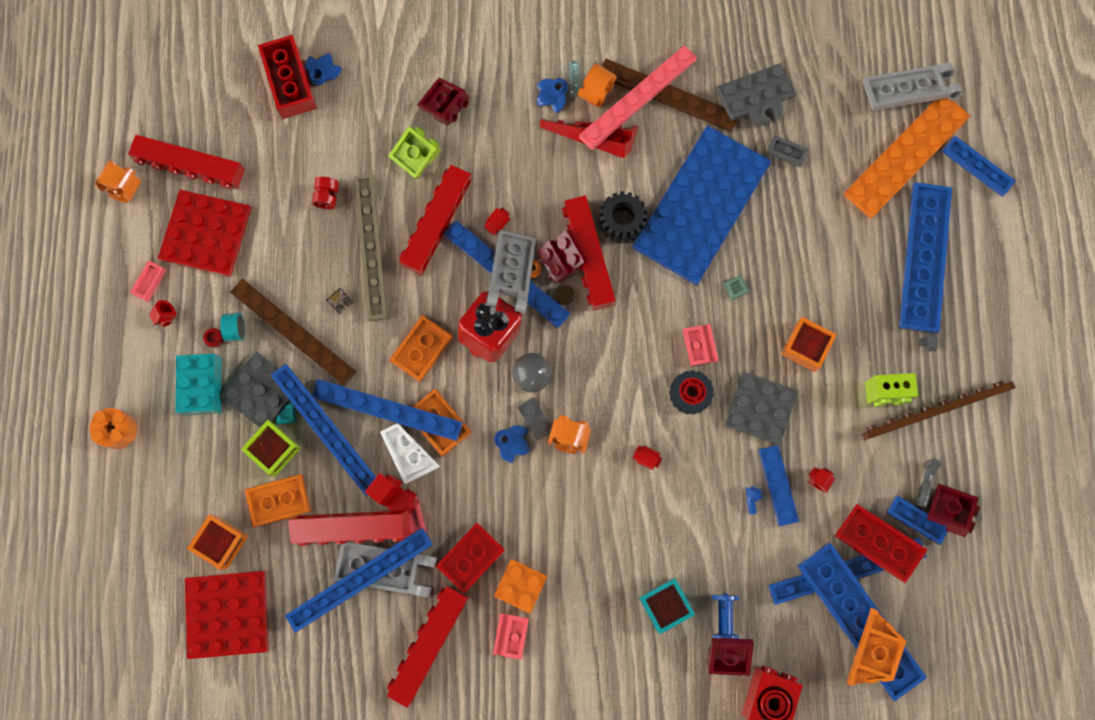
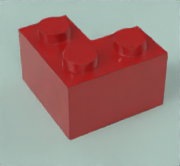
(388, 492)

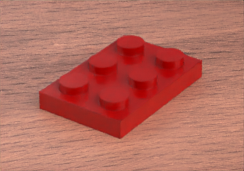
(470, 558)

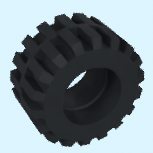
(626, 203)

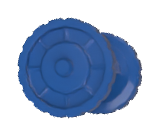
(725, 615)

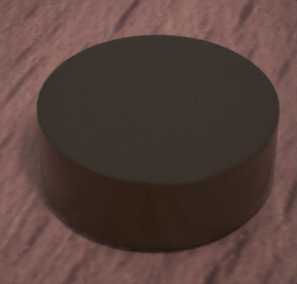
(564, 294)

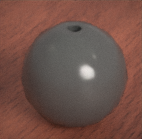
(531, 372)

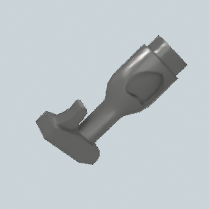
(925, 488)

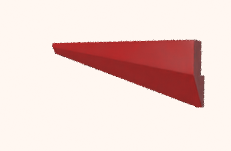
(617, 143)

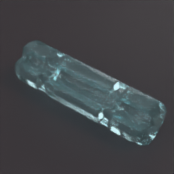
(574, 78)

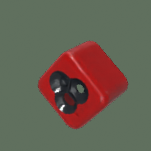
(480, 334)

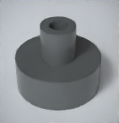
(929, 341)

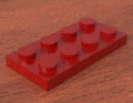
(881, 543)

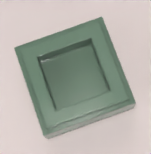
(735, 287)

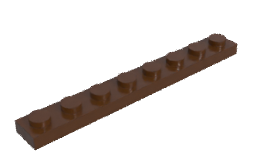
(674, 97)
(293, 332)
(945, 406)

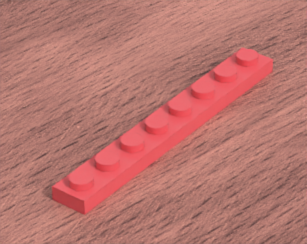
(637, 97)

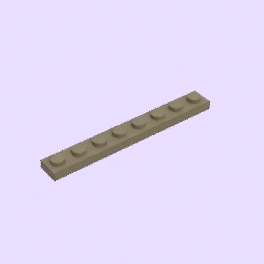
(370, 247)

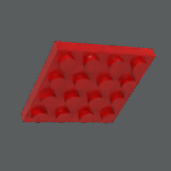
(204, 233)
(226, 615)

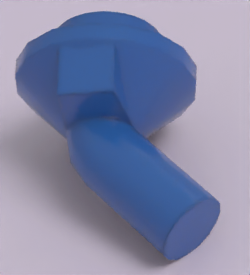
(753, 495)

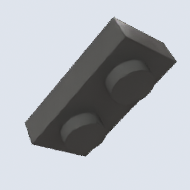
(787, 151)
(535, 418)

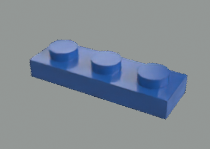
(916, 520)

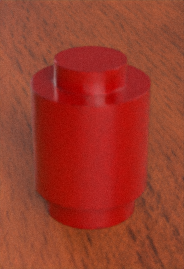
(497, 221)
(647, 457)

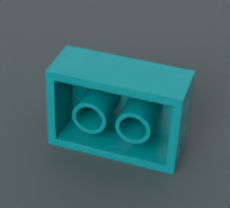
(198, 384)

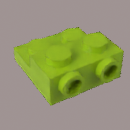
(414, 151)

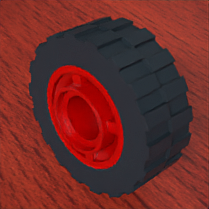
(699, 384)

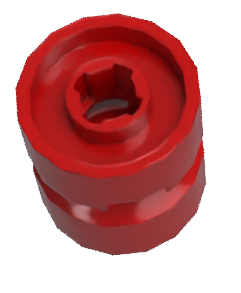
(325, 192)

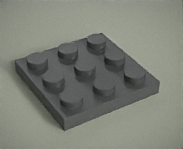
(256, 392)
(761, 408)

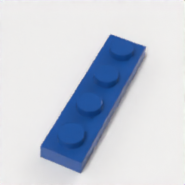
(978, 166)
(778, 485)

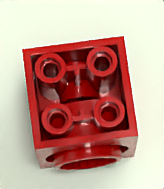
(768, 685)

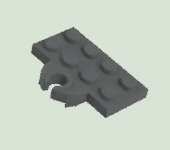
(757, 94)

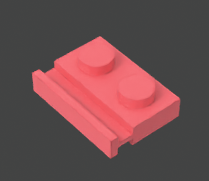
(700, 345)
(511, 636)

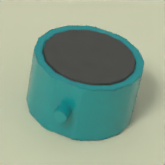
(232, 327)

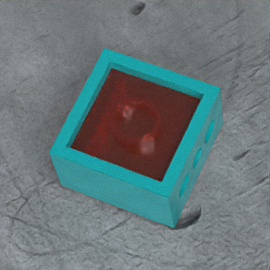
(666, 606)

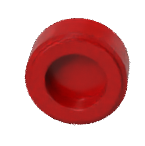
(213, 338)

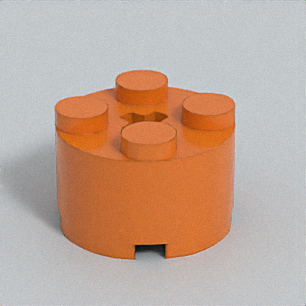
(597, 85)
(118, 182)
(103, 432)
(569, 435)

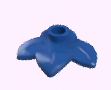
(322, 67)
(550, 95)
(515, 443)

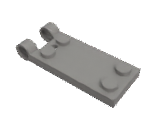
(911, 87)
(512, 269)
(356, 555)

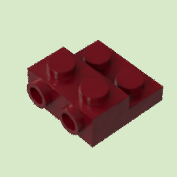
(444, 101)
(562, 256)
(954, 510)
(730, 656)

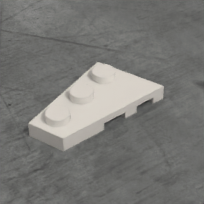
(407, 454)

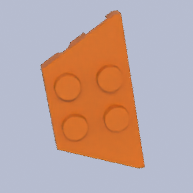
(877, 652)

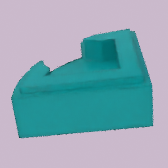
(287, 415)

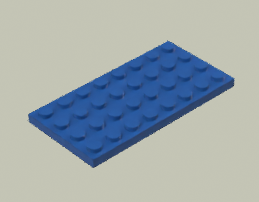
(701, 205)

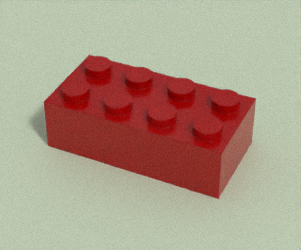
(287, 76)

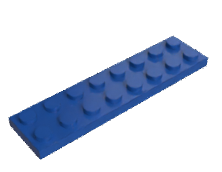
(925, 258)
(850, 609)

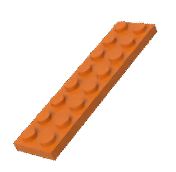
(906, 156)

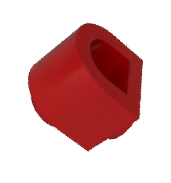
(162, 313)
(821, 479)

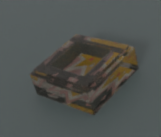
(339, 301)

